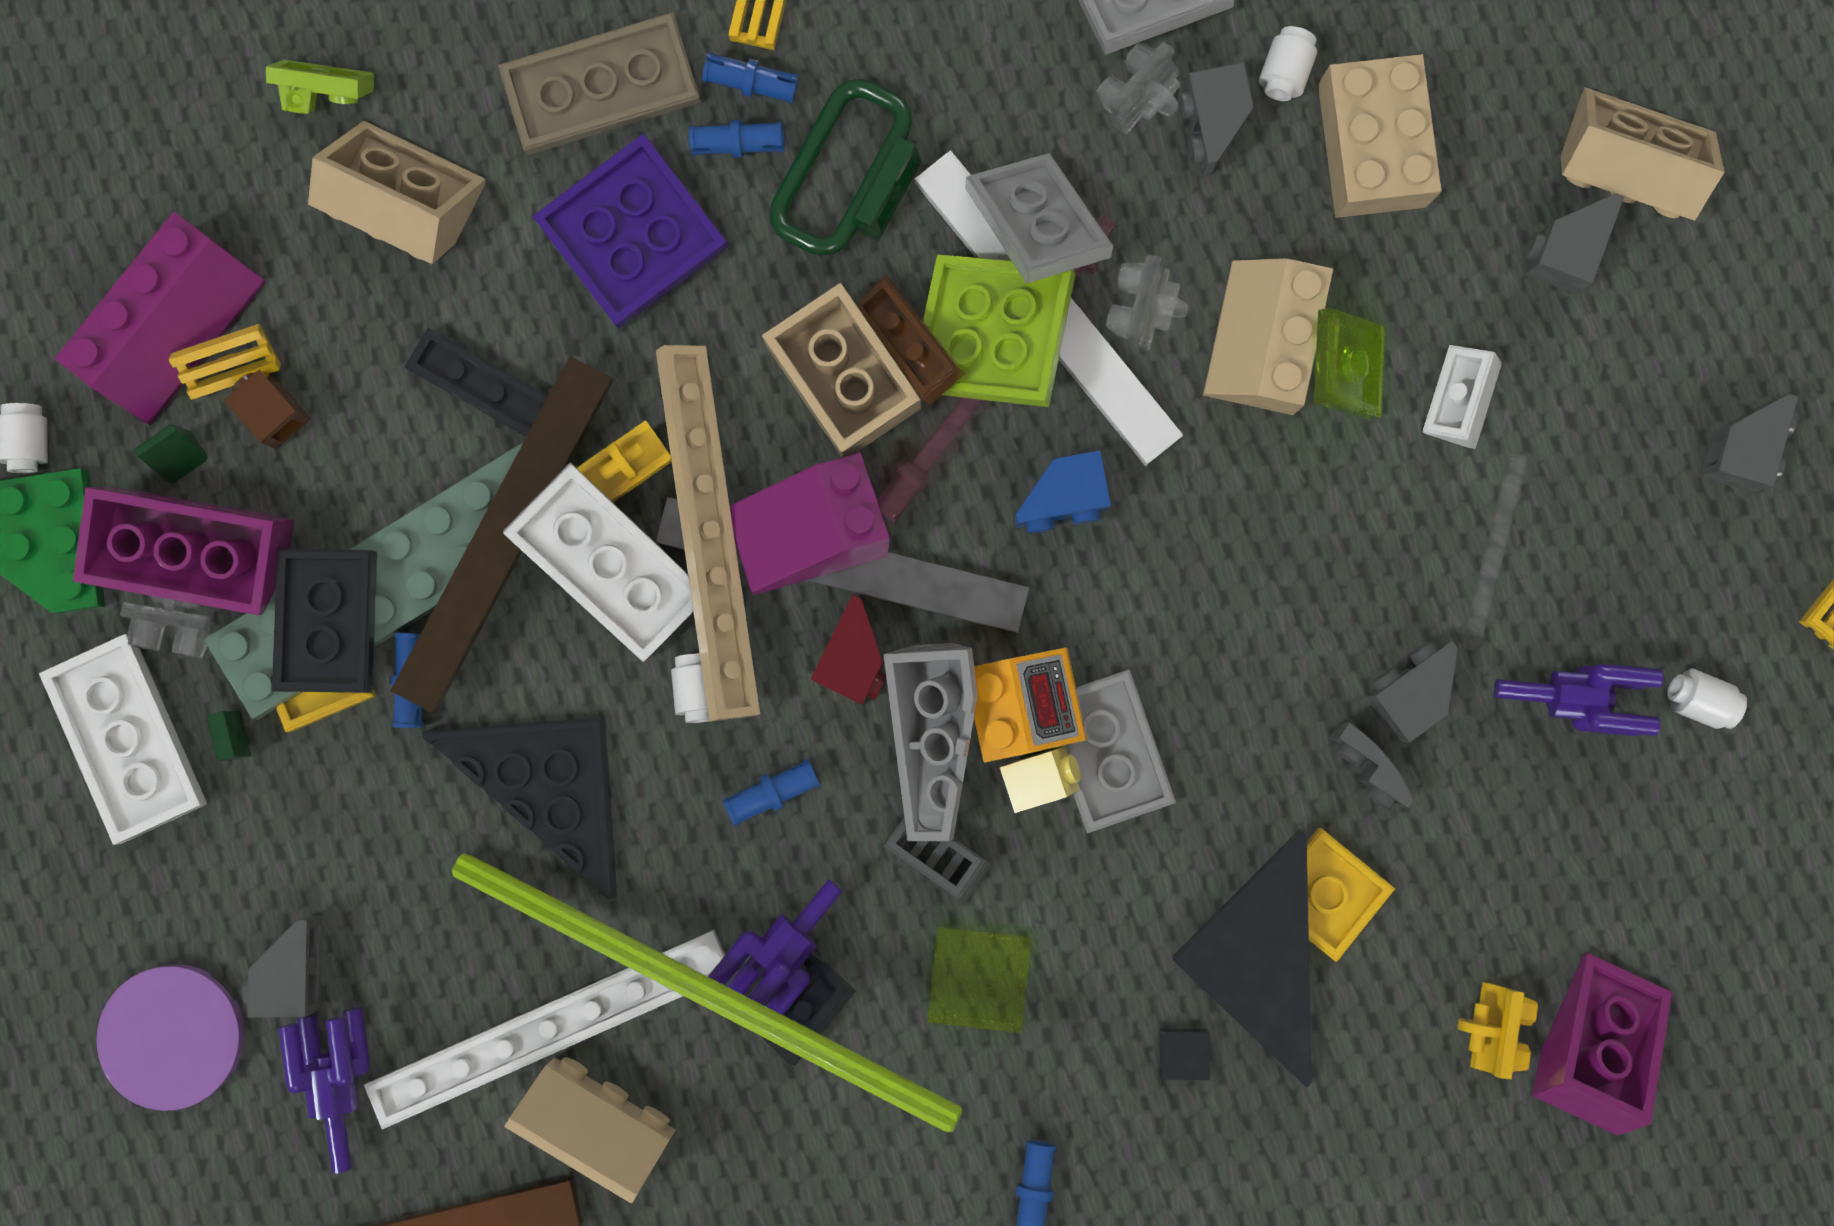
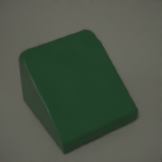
(171, 453)

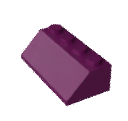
(167, 300)
(179, 549)

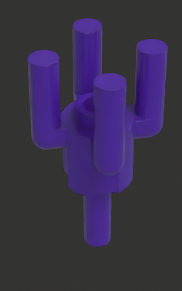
(1589, 697)
(776, 955)
(328, 1076)

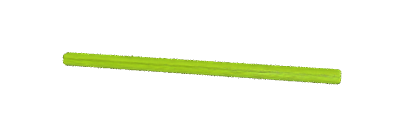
(710, 994)

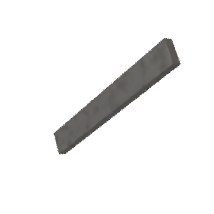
(907, 583)

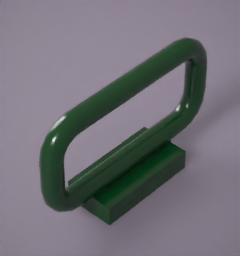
(881, 186)

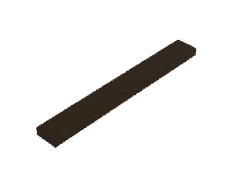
(492, 554)

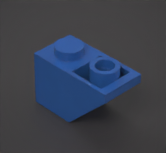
(1068, 489)

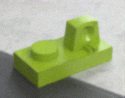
(302, 81)

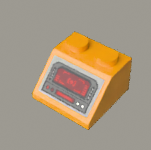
(1027, 705)

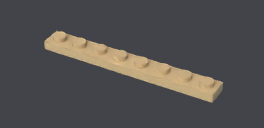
(707, 532)

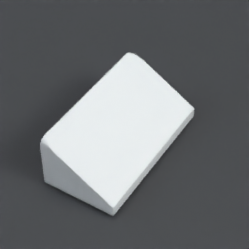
(1462, 395)

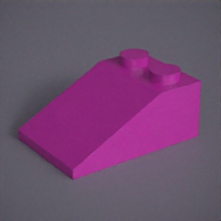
(809, 525)
(1605, 1048)

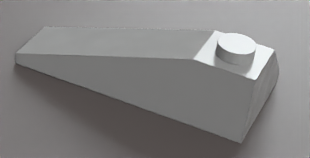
(932, 722)

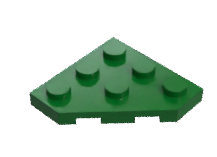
(41, 539)

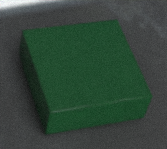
(228, 735)

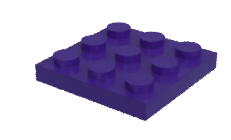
(630, 231)

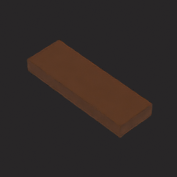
(909, 341)

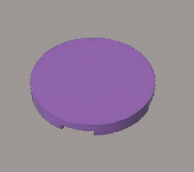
(170, 1037)

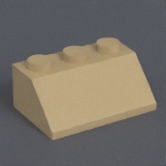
(1641, 155)
(394, 191)
(1267, 333)
(591, 1127)

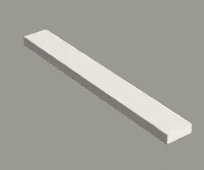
(1083, 348)
(531, 1036)

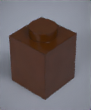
(266, 408)

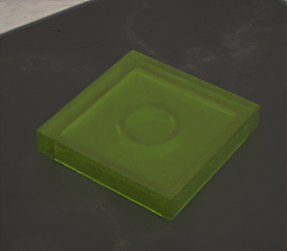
(1349, 364)
(979, 979)

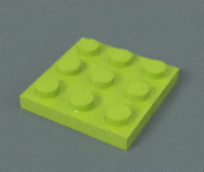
(999, 327)

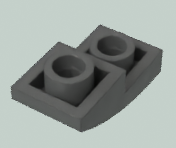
(1380, 774)

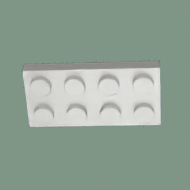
(604, 561)
(123, 739)

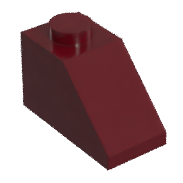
(852, 657)

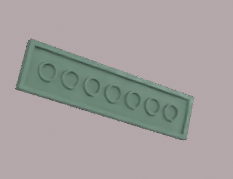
(412, 572)

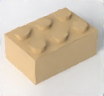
(1379, 136)
(842, 371)

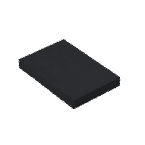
(324, 621)

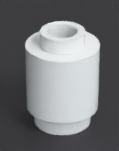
(1288, 63)
(23, 437)
(689, 689)
(1706, 699)

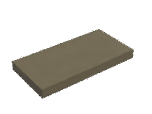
(599, 83)

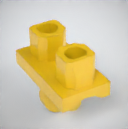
(627, 462)
(1497, 1029)

